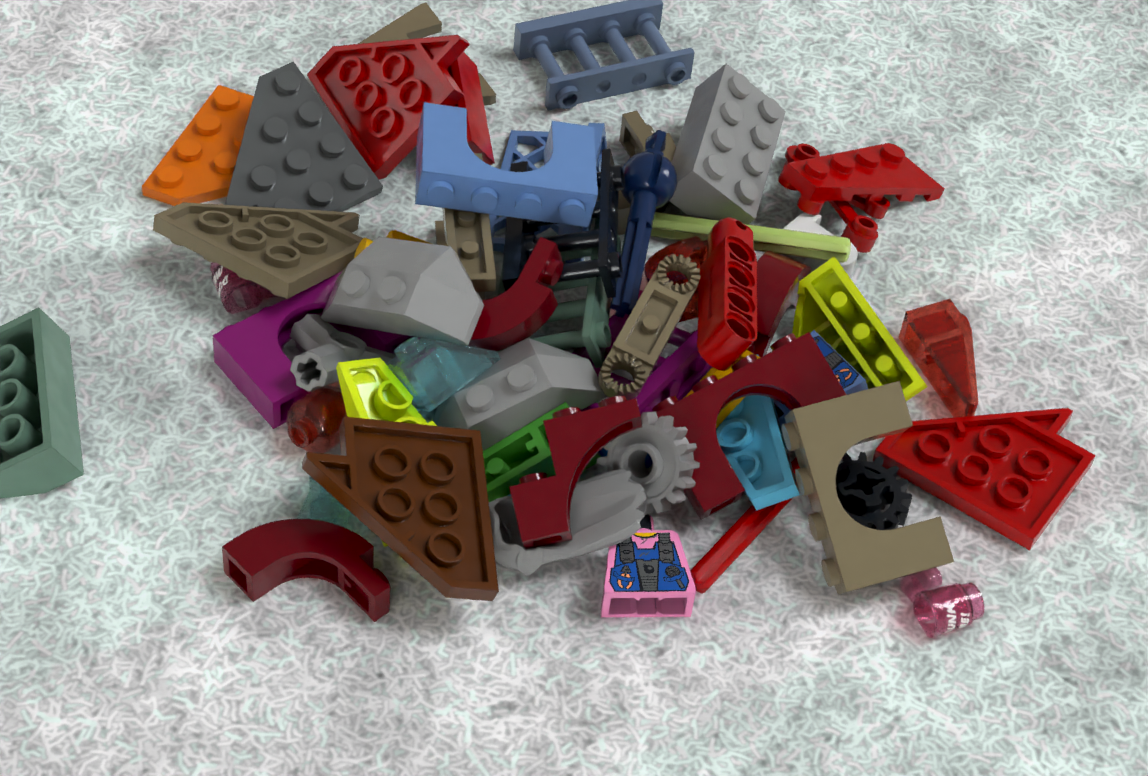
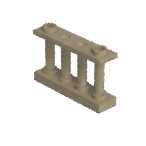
(471, 239)

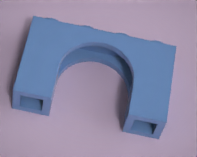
(458, 180)

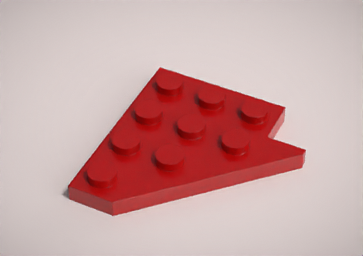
(381, 91)
(993, 467)

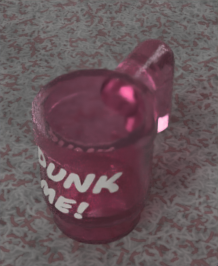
(228, 281)
(950, 605)

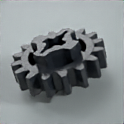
(867, 488)

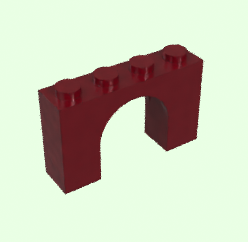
(790, 374)

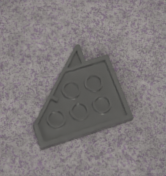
(297, 152)

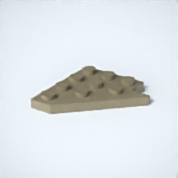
(264, 244)

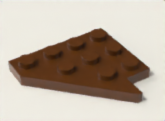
(420, 496)

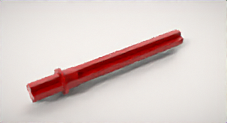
(734, 542)

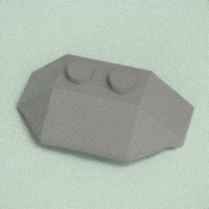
(406, 291)
(520, 389)

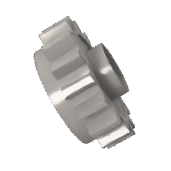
(670, 456)

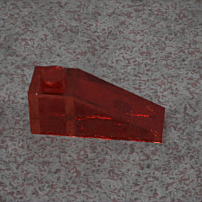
(944, 351)

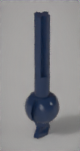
(648, 186)

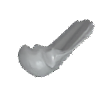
(600, 516)

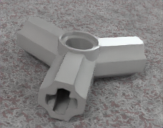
(322, 350)

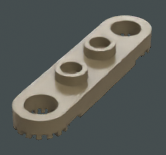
(649, 327)

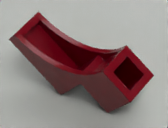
(574, 438)

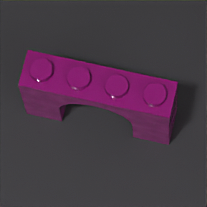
(254, 357)

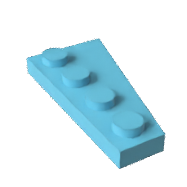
(757, 451)

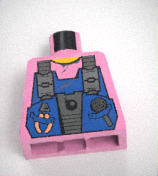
(648, 576)

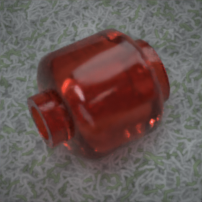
(316, 420)

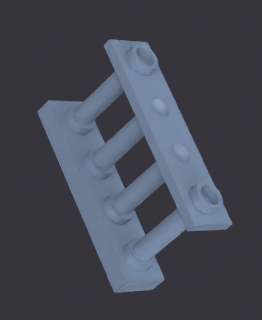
(597, 25)

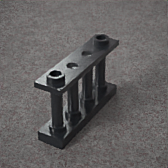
(521, 238)

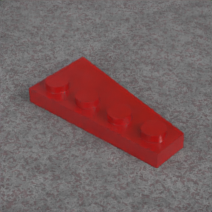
(862, 172)

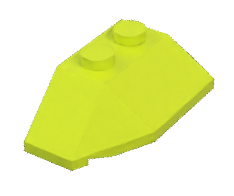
(848, 323)

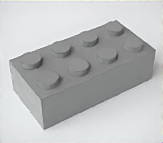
(726, 148)

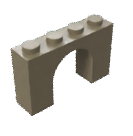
(853, 552)

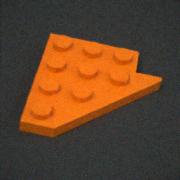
(205, 153)

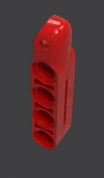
(727, 295)

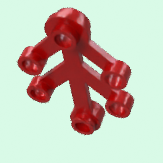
(859, 228)

